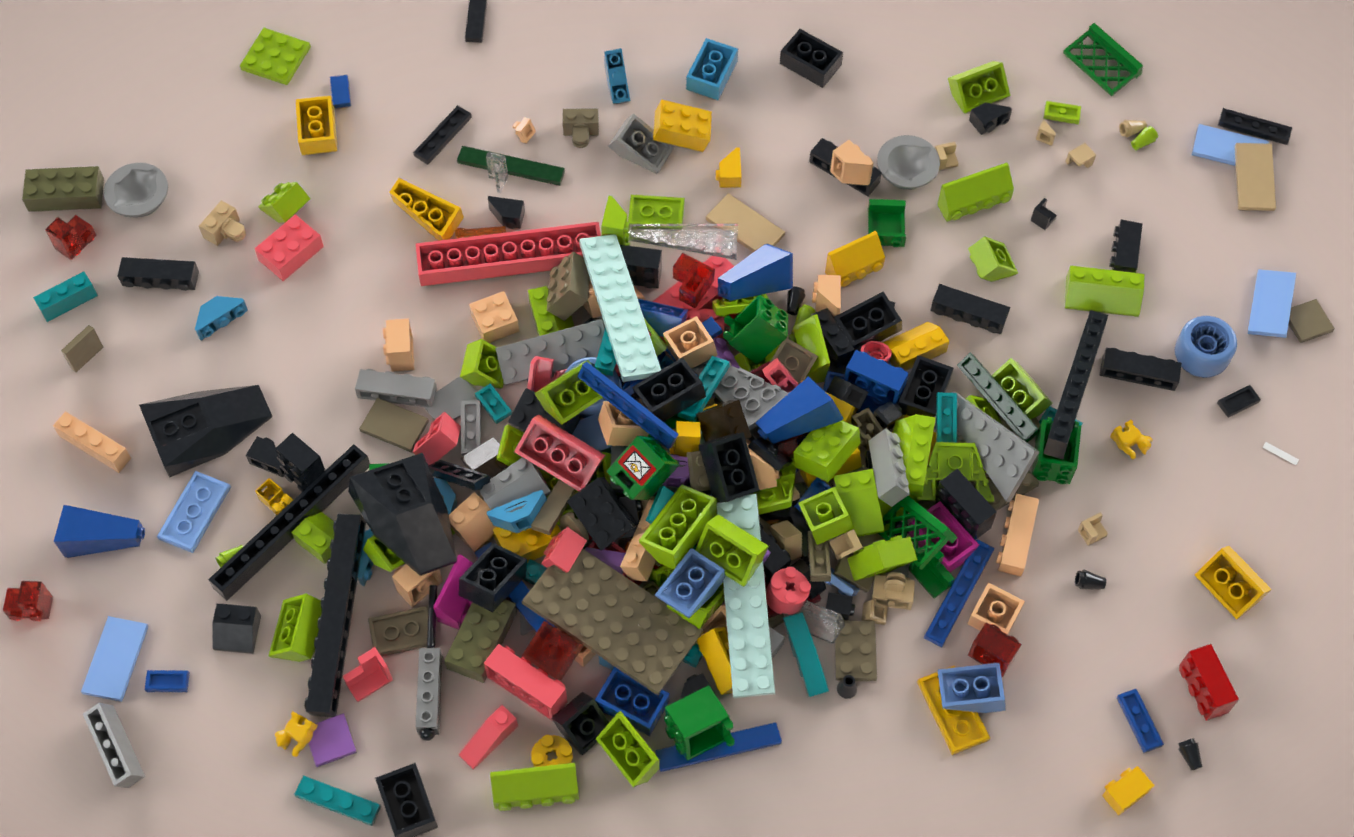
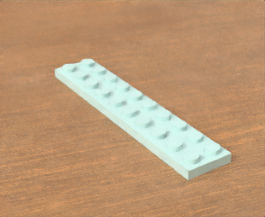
(619, 308)
(748, 613)

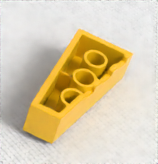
(428, 210)

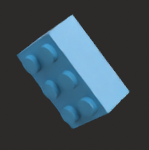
(712, 69)

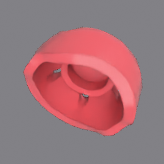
(874, 347)

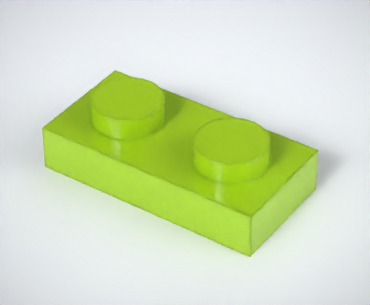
(1062, 112)

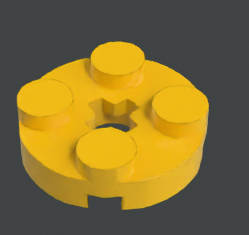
(550, 744)

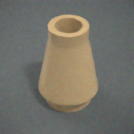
(1131, 127)

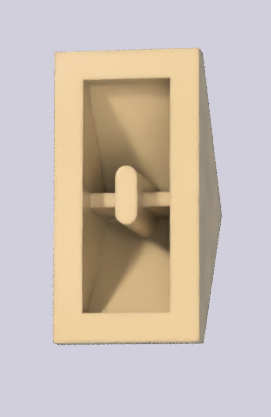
(788, 538)

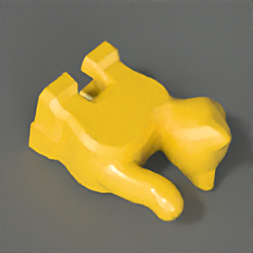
(1129, 438)
(297, 731)

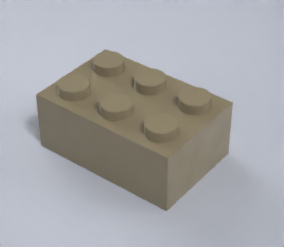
(568, 286)

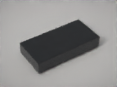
(1238, 401)

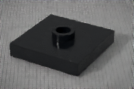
(770, 453)

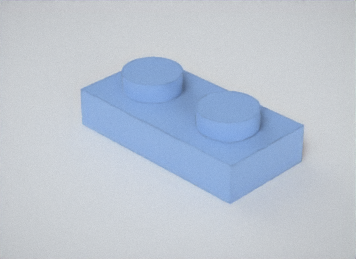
(843, 586)

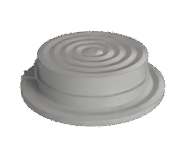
(908, 162)
(136, 190)

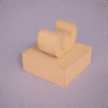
(524, 130)

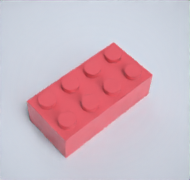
(559, 453)
(525, 681)

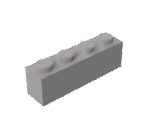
(395, 388)
(888, 467)
(113, 745)

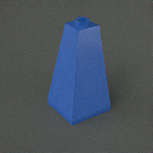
(760, 273)
(799, 412)
(93, 532)

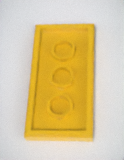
(959, 728)

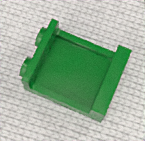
(888, 220)

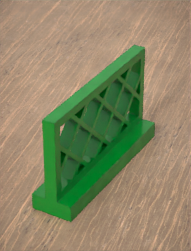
(1111, 48)
(927, 520)

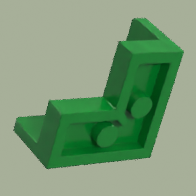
(934, 575)

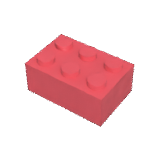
(289, 247)

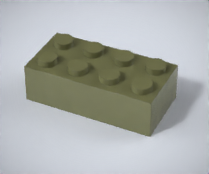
(63, 188)
(478, 638)

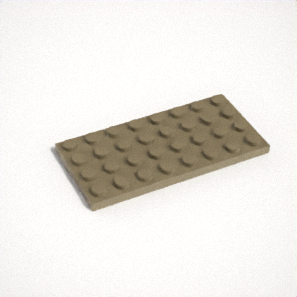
(614, 619)

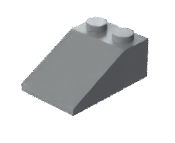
(636, 144)

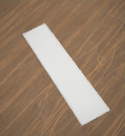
(1280, 453)

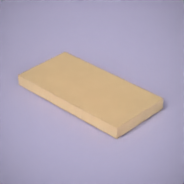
(1255, 176)
(752, 227)

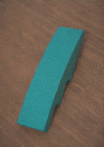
(805, 654)

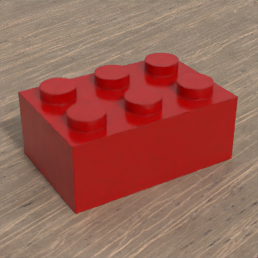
(1208, 682)

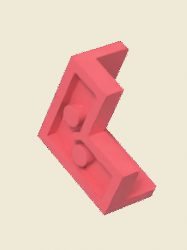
(540, 373)
(439, 440)
(563, 550)
(368, 676)

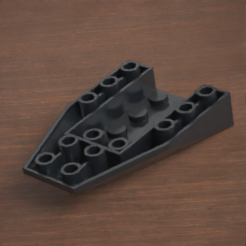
(203, 424)
(406, 512)

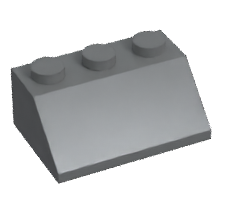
(514, 483)

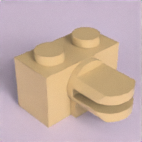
(221, 224)
(893, 590)

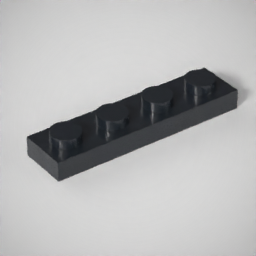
(1255, 126)
(442, 134)
(459, 475)

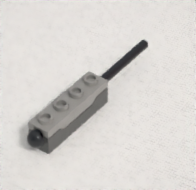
(429, 679)

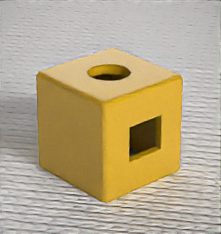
(272, 489)

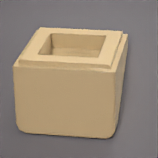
(1045, 133)
(875, 612)

